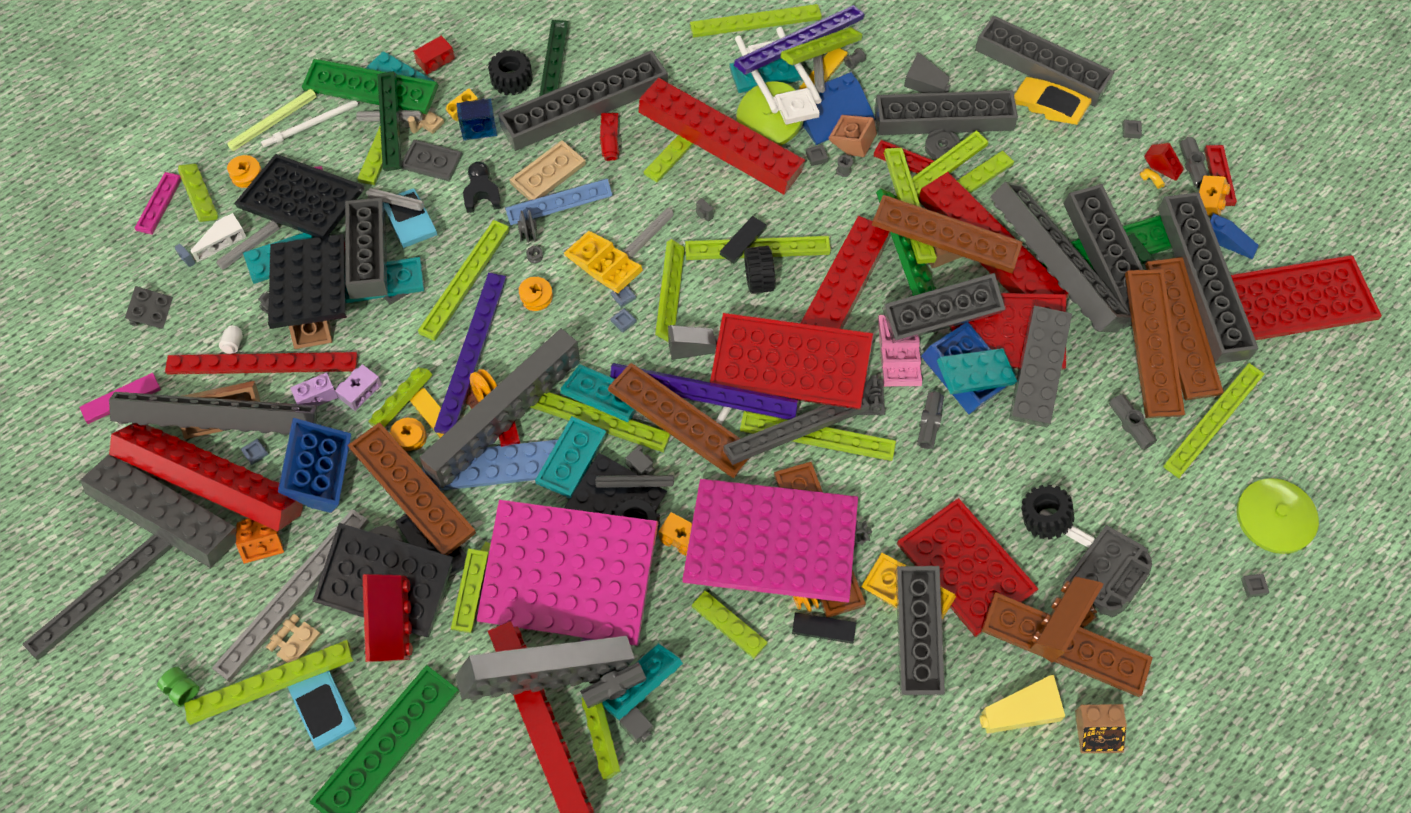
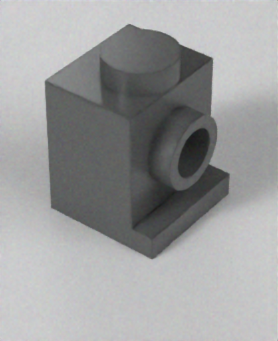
(640, 463)

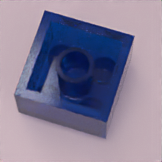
(476, 119)

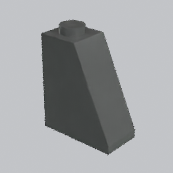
(926, 77)
(690, 341)

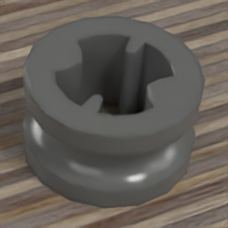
(539, 256)

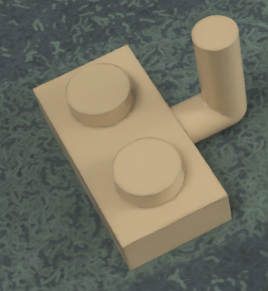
(429, 122)

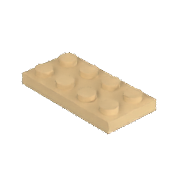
(547, 171)

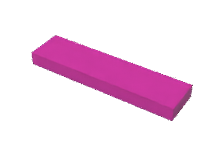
(158, 203)
(100, 407)

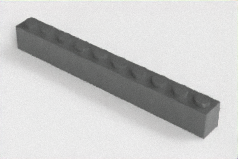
(207, 412)

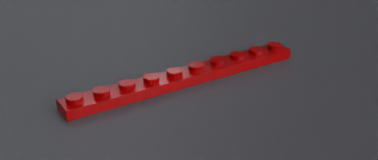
(261, 363)

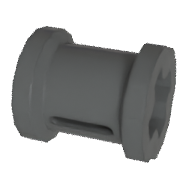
(855, 58)
(844, 165)

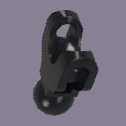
(480, 187)

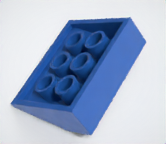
(840, 98)
(960, 341)
(314, 465)

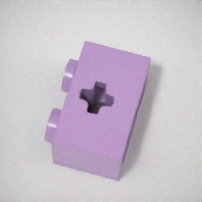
(358, 387)
(314, 391)

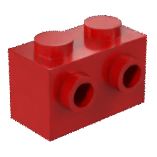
(434, 54)

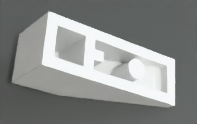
(220, 236)

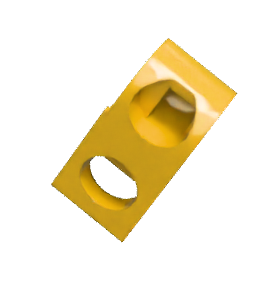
(451, 107)

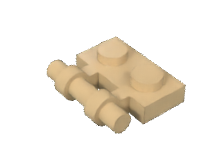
(299, 642)

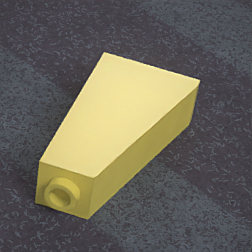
(1026, 708)

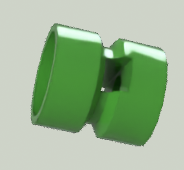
(177, 686)

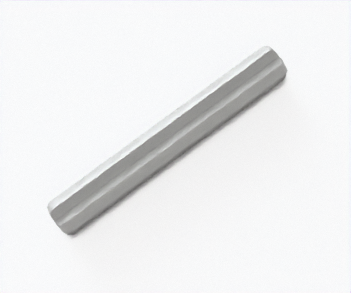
(819, 74)
(375, 115)
(396, 199)
(648, 233)
(247, 245)

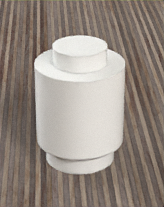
(231, 339)

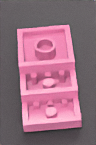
(899, 360)

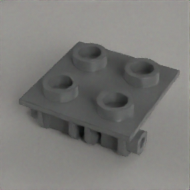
(148, 308)
(874, 396)

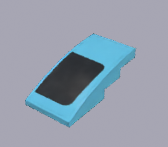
(409, 224)
(322, 709)

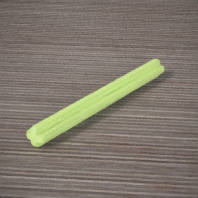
(271, 120)

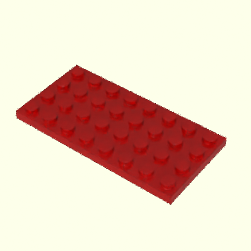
(1305, 297)
(792, 360)

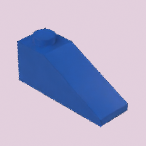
(1233, 237)

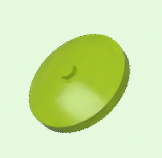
(756, 114)
(1277, 516)

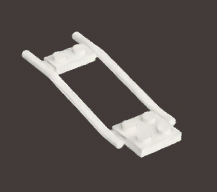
(793, 105)

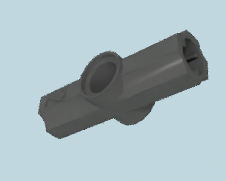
(1194, 160)
(930, 420)
(1139, 429)
(613, 685)

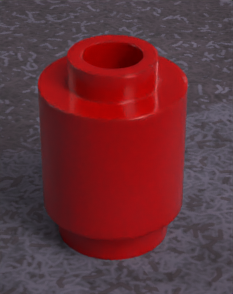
(609, 147)

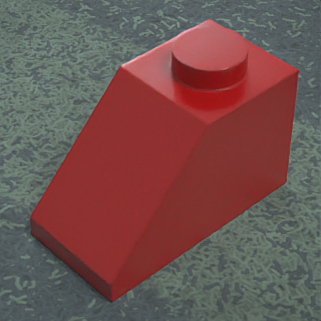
(1164, 160)

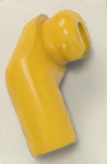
(1156, 179)

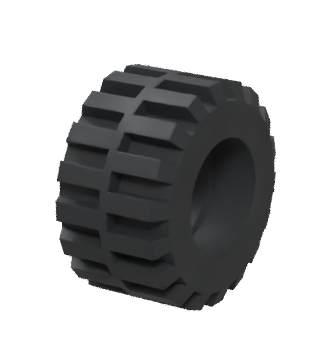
(514, 81)
(759, 269)
(637, 508)
(1049, 525)

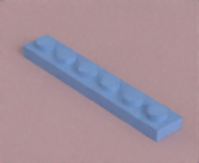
(560, 200)

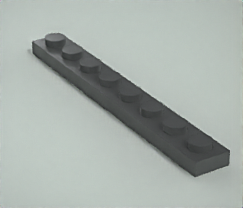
(789, 431)
(96, 596)

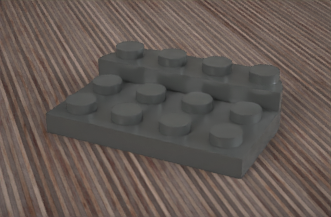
(1119, 565)

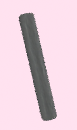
(634, 481)

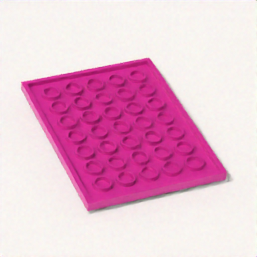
(772, 540)
(567, 571)

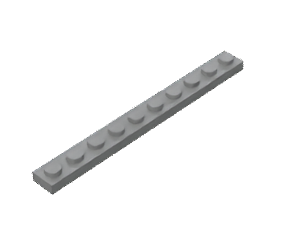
(280, 605)

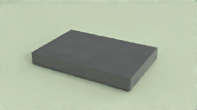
(431, 160)

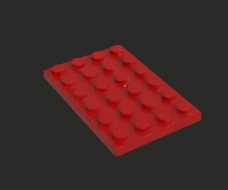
(1009, 328)
(968, 562)

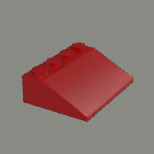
(386, 618)

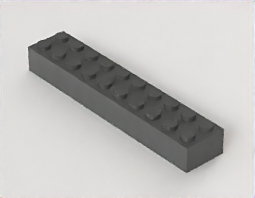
(581, 100)
(1061, 258)
(1209, 276)
(500, 408)

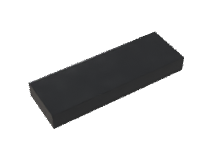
(743, 239)
(824, 628)

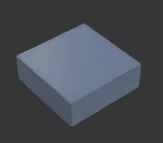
(184, 255)
(624, 296)
(623, 320)
(254, 451)

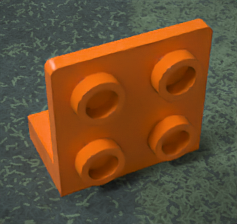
(257, 541)

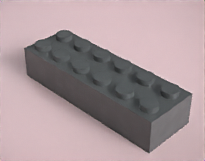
(366, 248)
(943, 308)
(1040, 366)
(919, 631)

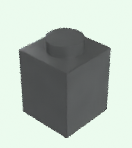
(637, 726)

